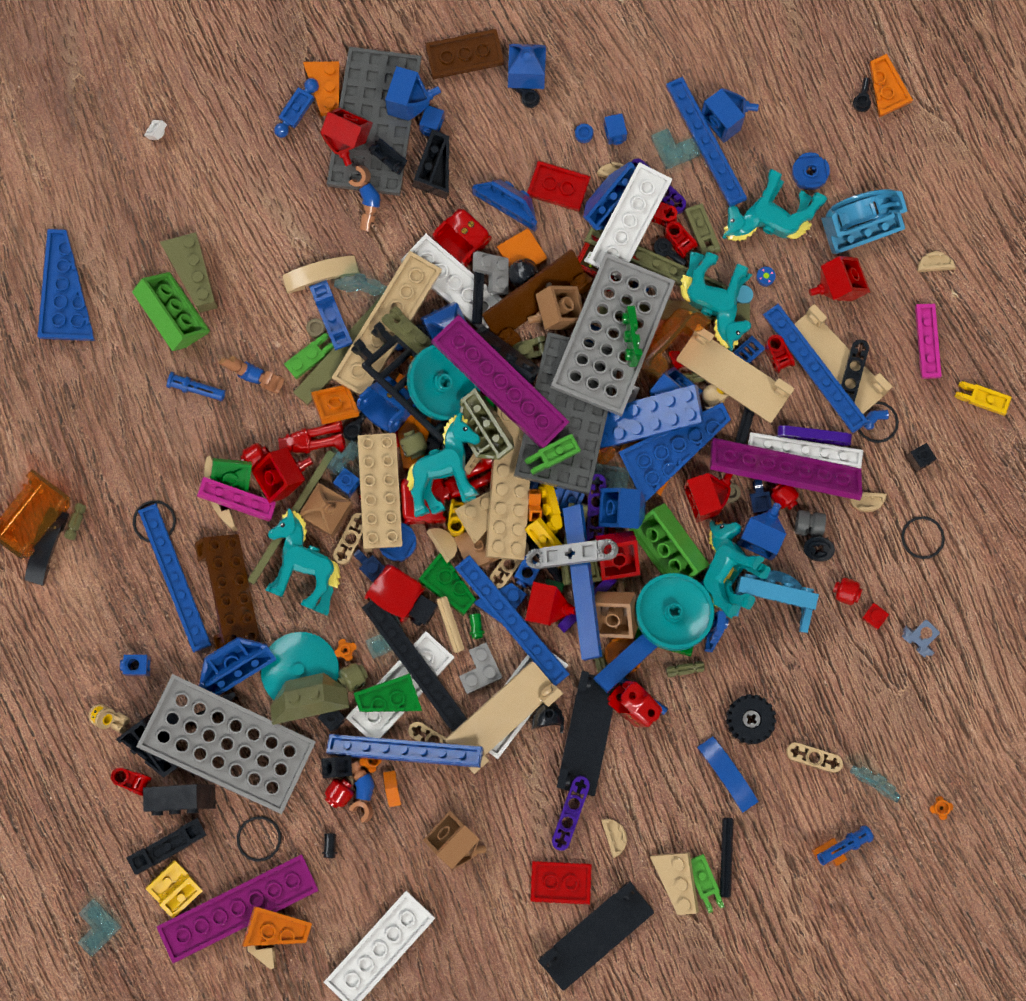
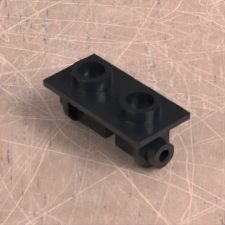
(388, 156)

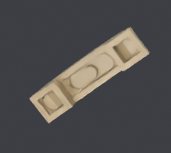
(320, 271)
(225, 515)

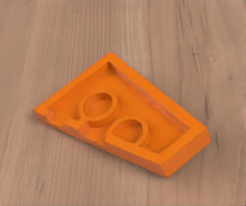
(274, 928)

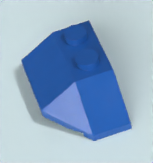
(606, 197)
(508, 200)
(234, 664)

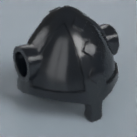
(522, 271)
(548, 716)

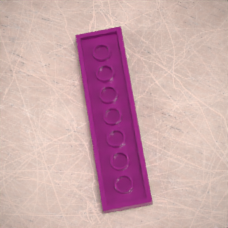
(500, 382)
(786, 469)
(233, 909)

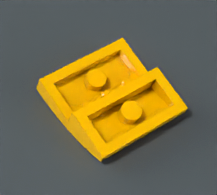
(174, 889)

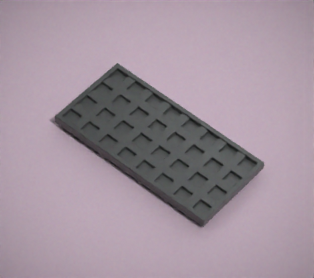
(364, 94)
(584, 419)

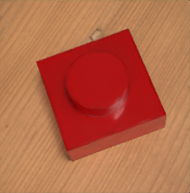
(875, 616)

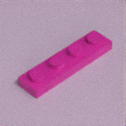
(928, 341)
(236, 499)

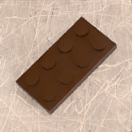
(464, 54)

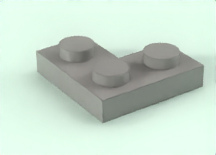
(497, 270)
(485, 672)

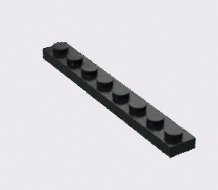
(415, 665)

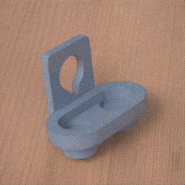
(923, 644)

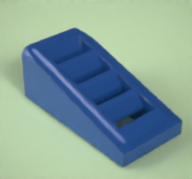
(746, 344)

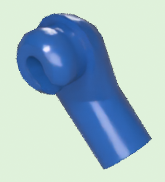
(875, 415)

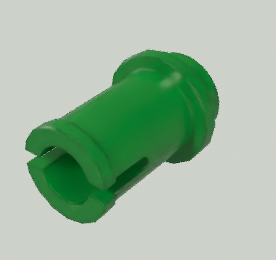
(476, 626)

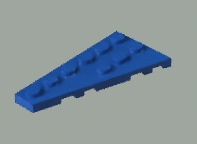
(62, 299)
(662, 456)

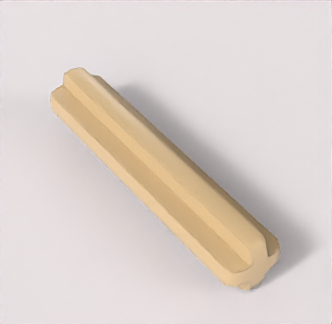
(450, 624)

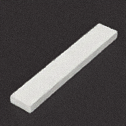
(824, 452)

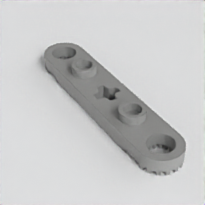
(584, 553)

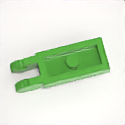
(308, 357)
(554, 453)
(705, 882)

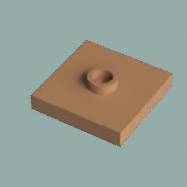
(476, 551)

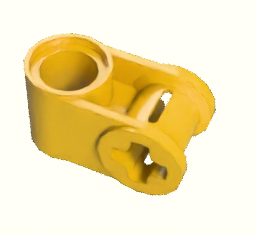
(453, 518)

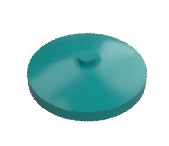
(437, 384)
(674, 612)
(297, 657)

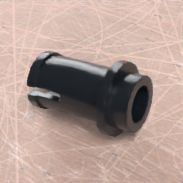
(329, 845)

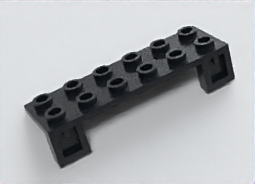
(586, 735)
(596, 936)

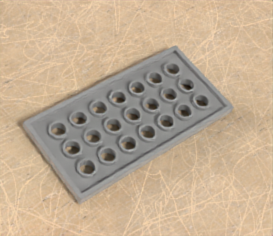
(601, 338)
(222, 776)

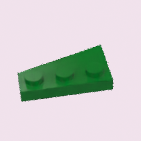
(632, 353)
(444, 581)
(390, 696)

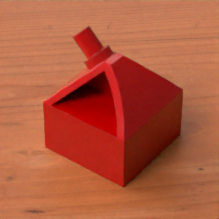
(344, 132)
(841, 280)
(280, 474)
(707, 495)
(627, 559)
(547, 605)

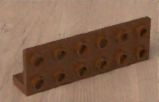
(522, 302)
(229, 588)

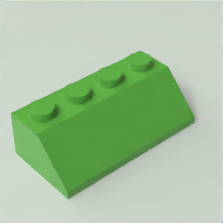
(170, 310)
(669, 544)

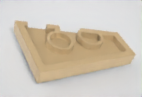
(475, 516)
(678, 879)

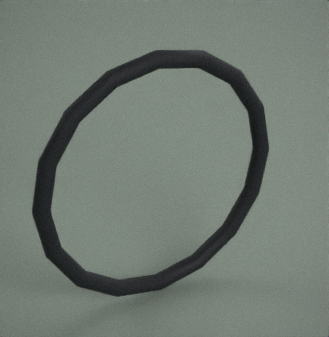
(896, 427)
(153, 501)
(917, 556)
(279, 838)

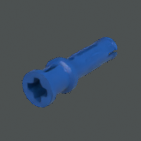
(217, 394)
(851, 842)

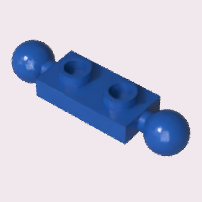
(296, 108)

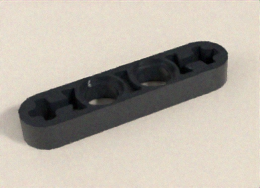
(855, 375)

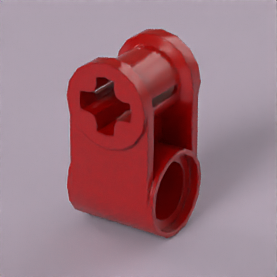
(662, 213)
(683, 241)
(779, 355)
(134, 780)

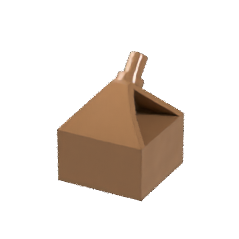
(558, 308)
(326, 510)
(616, 613)
(453, 841)

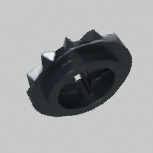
(821, 554)

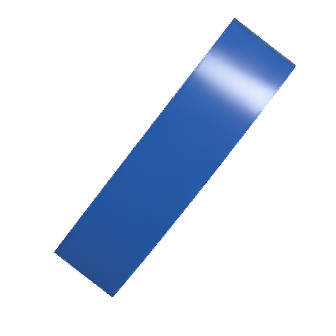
(330, 315)
(728, 774)

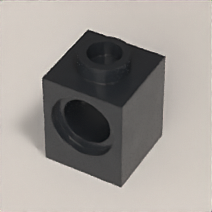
(921, 457)
(422, 611)
(332, 720)
(336, 767)

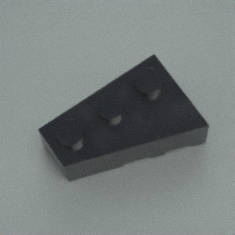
(433, 169)
(131, 739)
(178, 798)

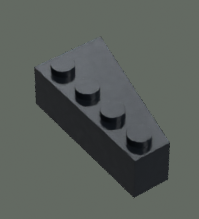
(519, 362)

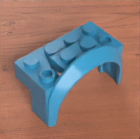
(861, 209)
(789, 593)

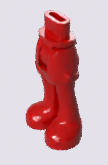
(302, 441)
(450, 486)

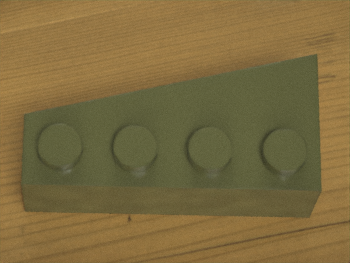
(190, 264)

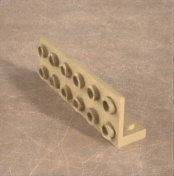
(835, 356)
(734, 375)
(379, 491)
(505, 710)

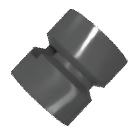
(809, 523)

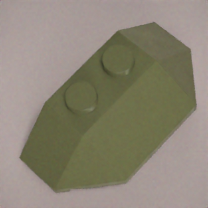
(484, 421)
(308, 698)

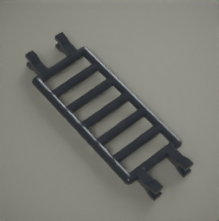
(360, 349)

